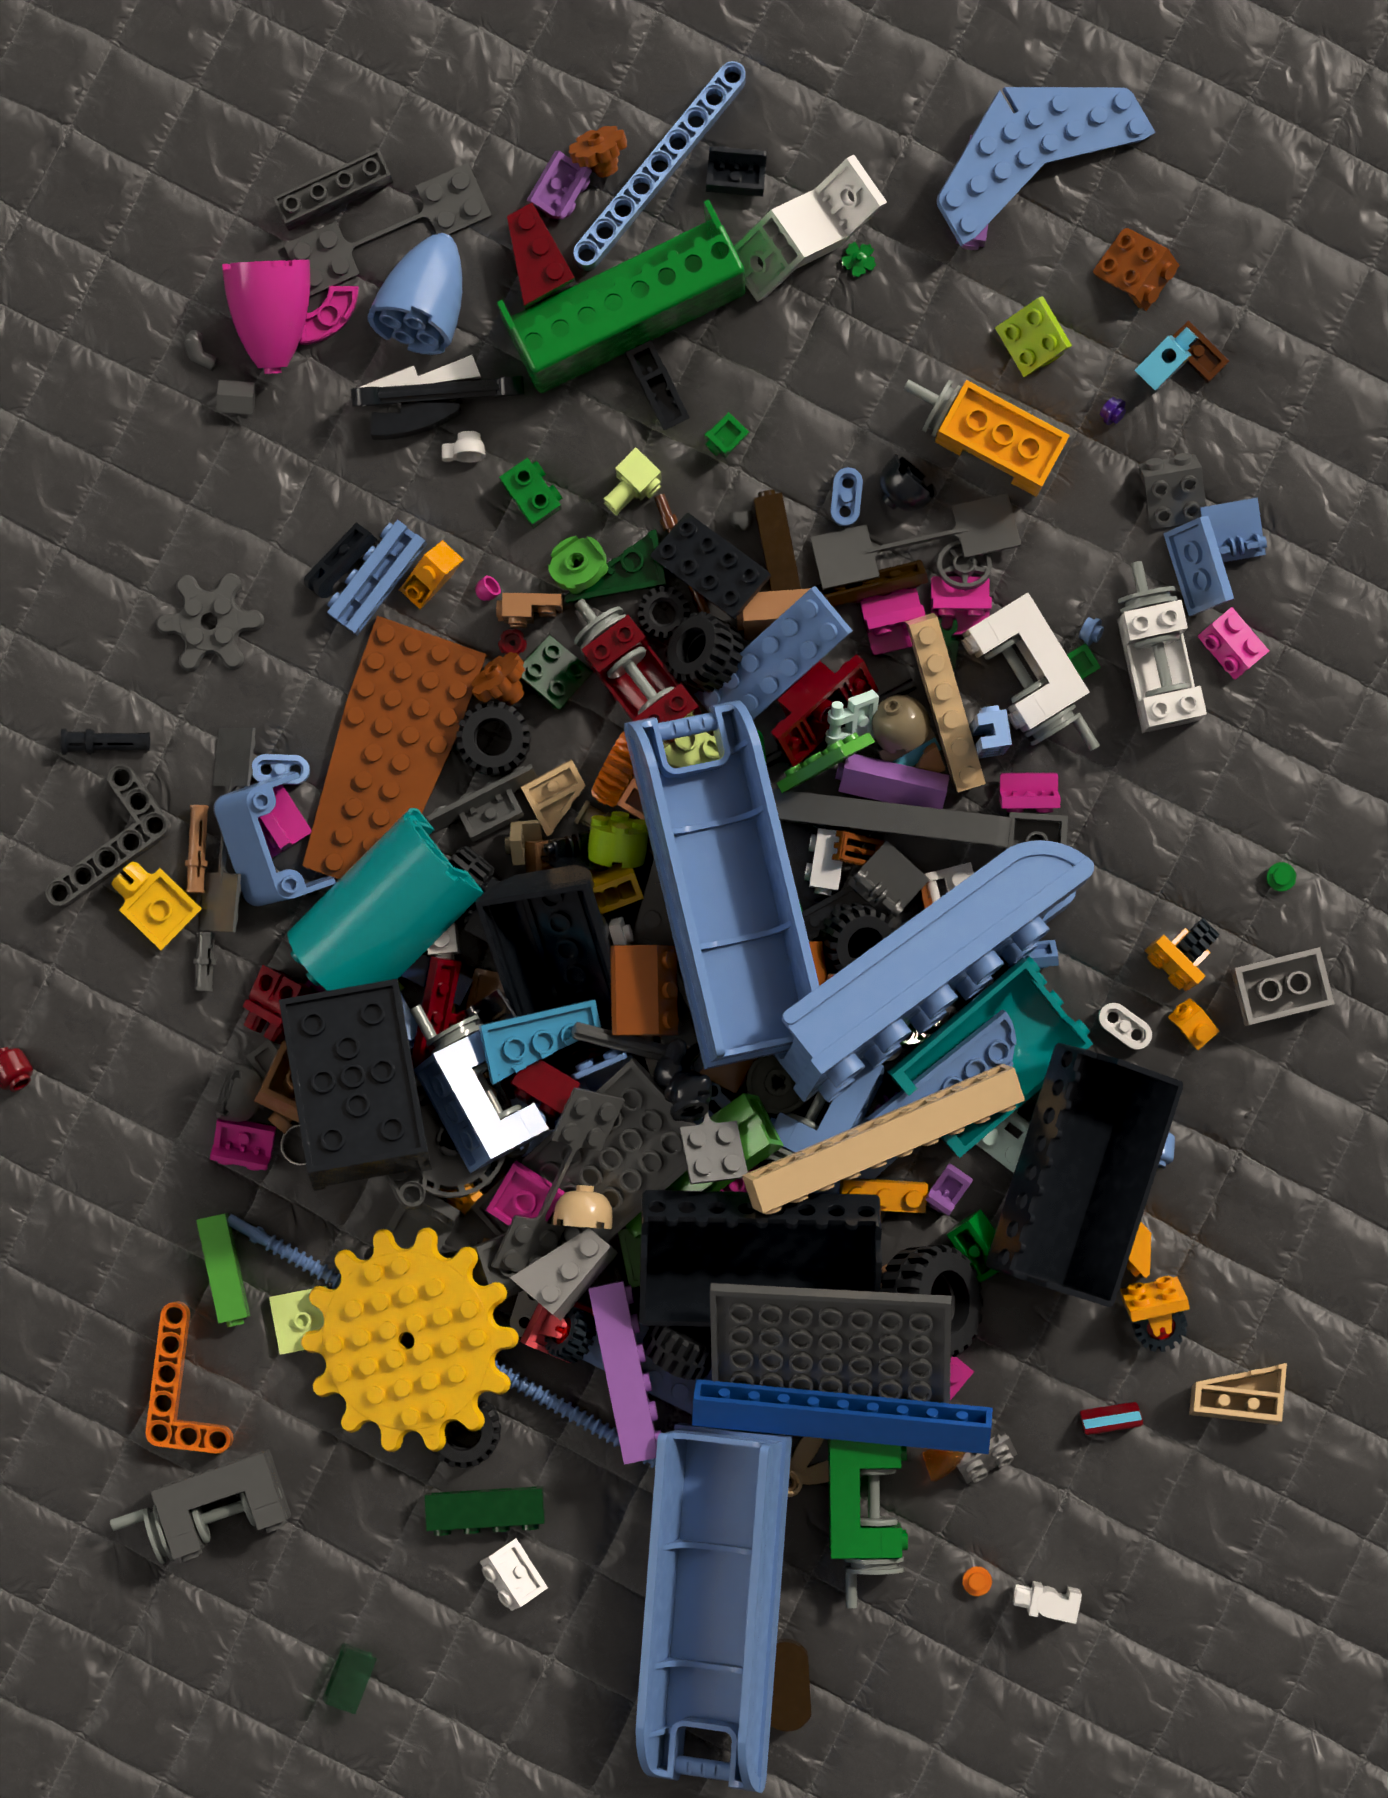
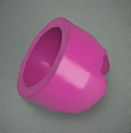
(487, 588)

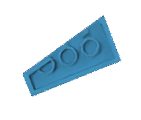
(525, 1039)

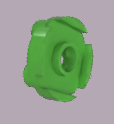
(587, 573)

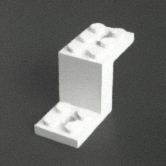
(808, 227)

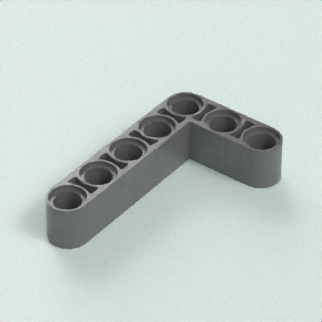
(117, 844)

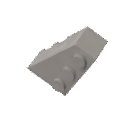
(566, 1272)

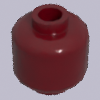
(14, 1069)

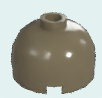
(900, 723)

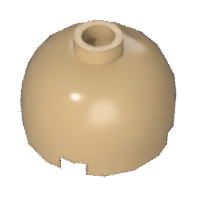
(583, 1209)

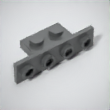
(486, 808)

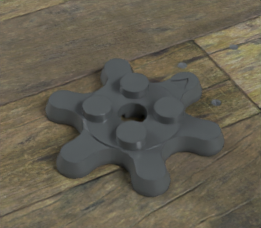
(230, 624)

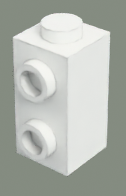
(823, 872)
(447, 944)

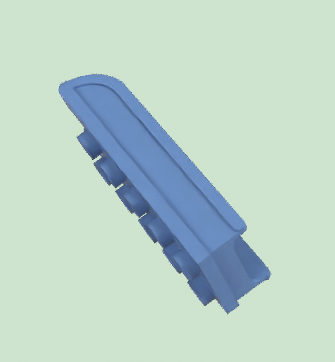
(725, 883)
(923, 962)
(712, 1600)

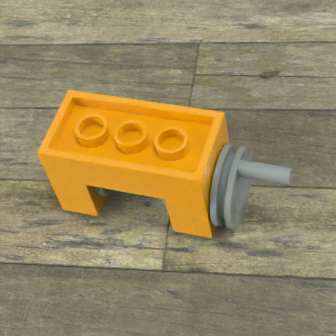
(993, 432)

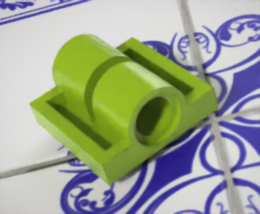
(1033, 337)

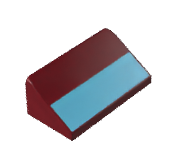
(1111, 1418)

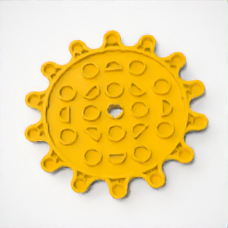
(451, 1330)

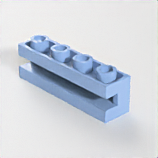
(996, 727)

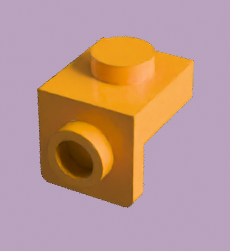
(1193, 1023)

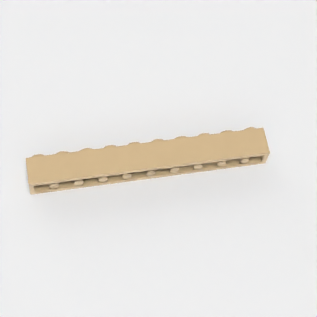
(883, 1138)

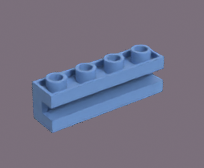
(376, 578)

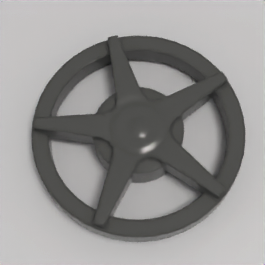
(963, 568)

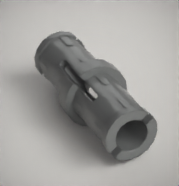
(204, 961)

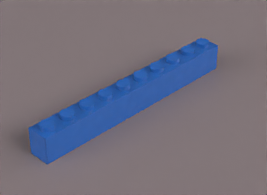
(842, 1416)

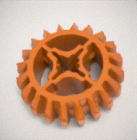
(614, 774)

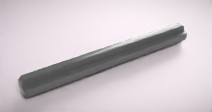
(627, 1044)

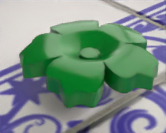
(858, 259)

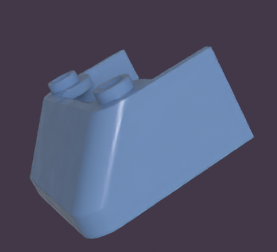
(247, 848)

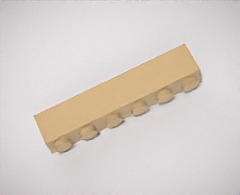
(945, 702)

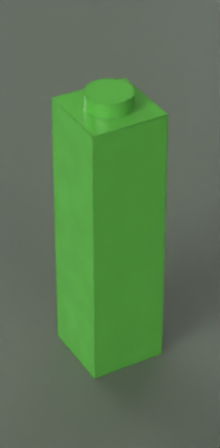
(223, 1269)

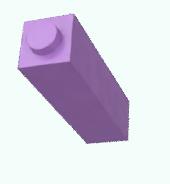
(891, 782)

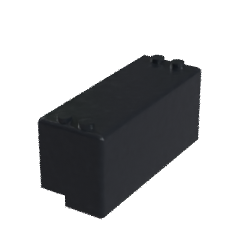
(1084, 1174)
(723, 1240)

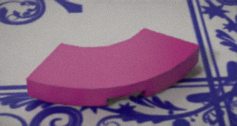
(330, 315)

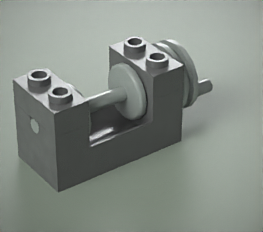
(178, 1521)

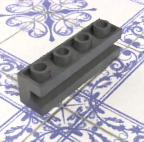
(333, 189)

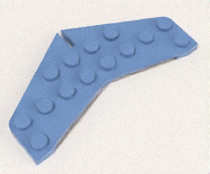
(1013, 146)

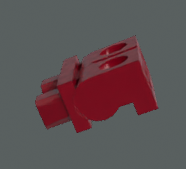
(264, 1001)

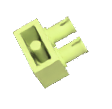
(638, 479)

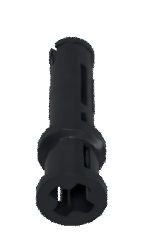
(89, 741)

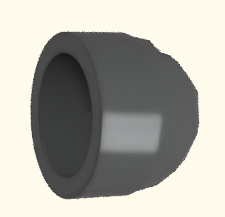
(741, 520)

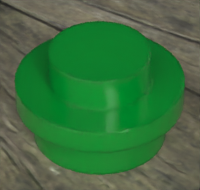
(1281, 876)

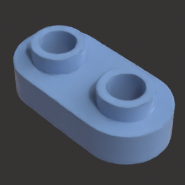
(846, 497)

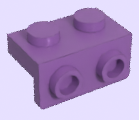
(559, 186)

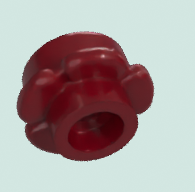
(509, 635)

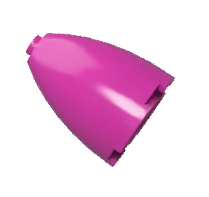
(268, 308)

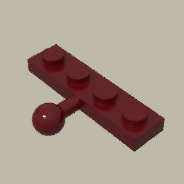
(438, 1003)

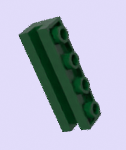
(483, 1509)

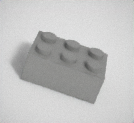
(1282, 986)

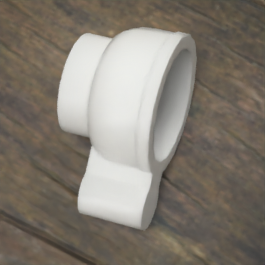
(466, 449)

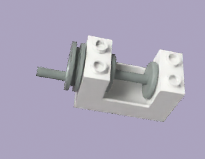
(1158, 656)
(1047, 661)

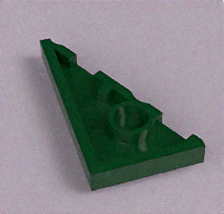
(628, 572)

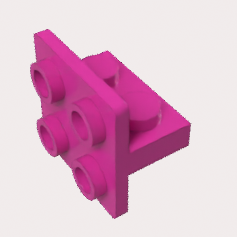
(966, 606)
(886, 619)
(284, 824)

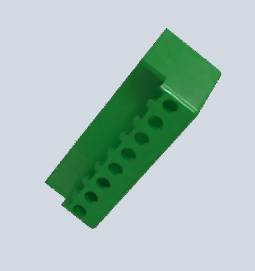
(627, 304)

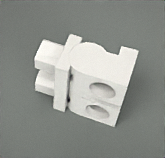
(1048, 1601)

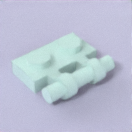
(856, 717)
(1002, 1144)

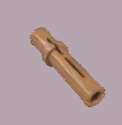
(197, 849)

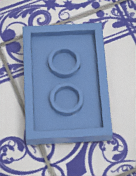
(1198, 565)

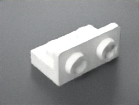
(513, 1575)

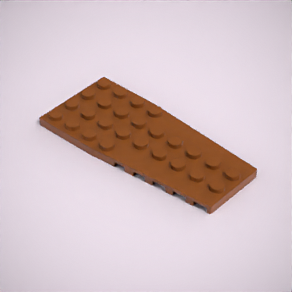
(390, 740)

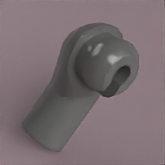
(195, 351)

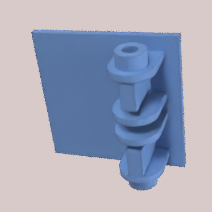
(1237, 529)

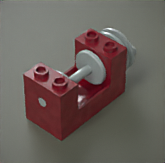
(631, 668)

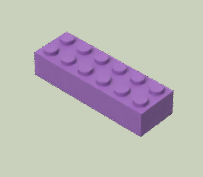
(624, 1370)

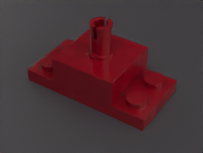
(808, 705)

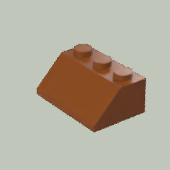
(644, 990)

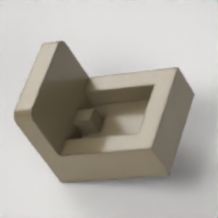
(520, 833)

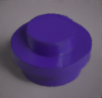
(1113, 411)

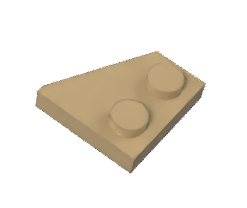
(553, 794)

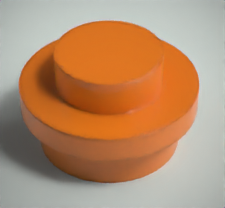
(977, 1581)

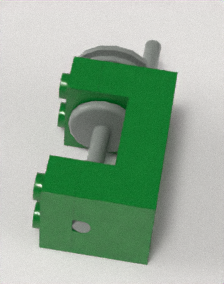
(868, 1542)

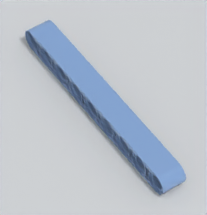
(662, 152)

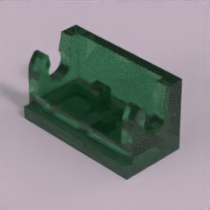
(349, 1678)

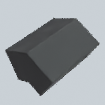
(235, 397)

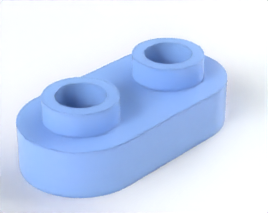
(280, 765)

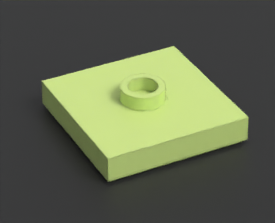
(294, 1317)

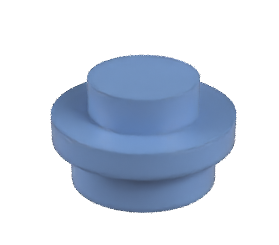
(1091, 631)

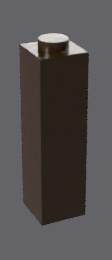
(776, 541)

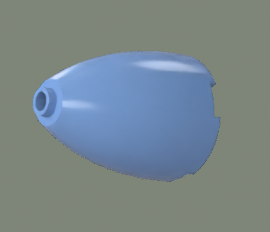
(421, 297)

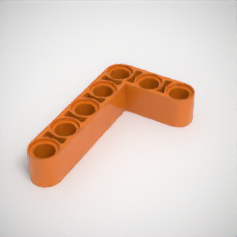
(173, 1389)

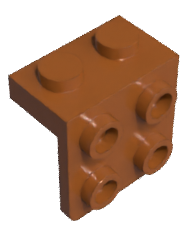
(1137, 267)

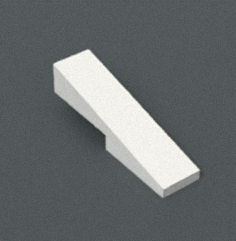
(460, 370)

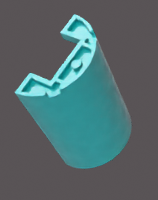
(383, 910)
(1038, 1028)

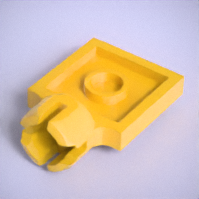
(154, 903)

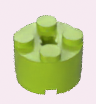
(617, 840)

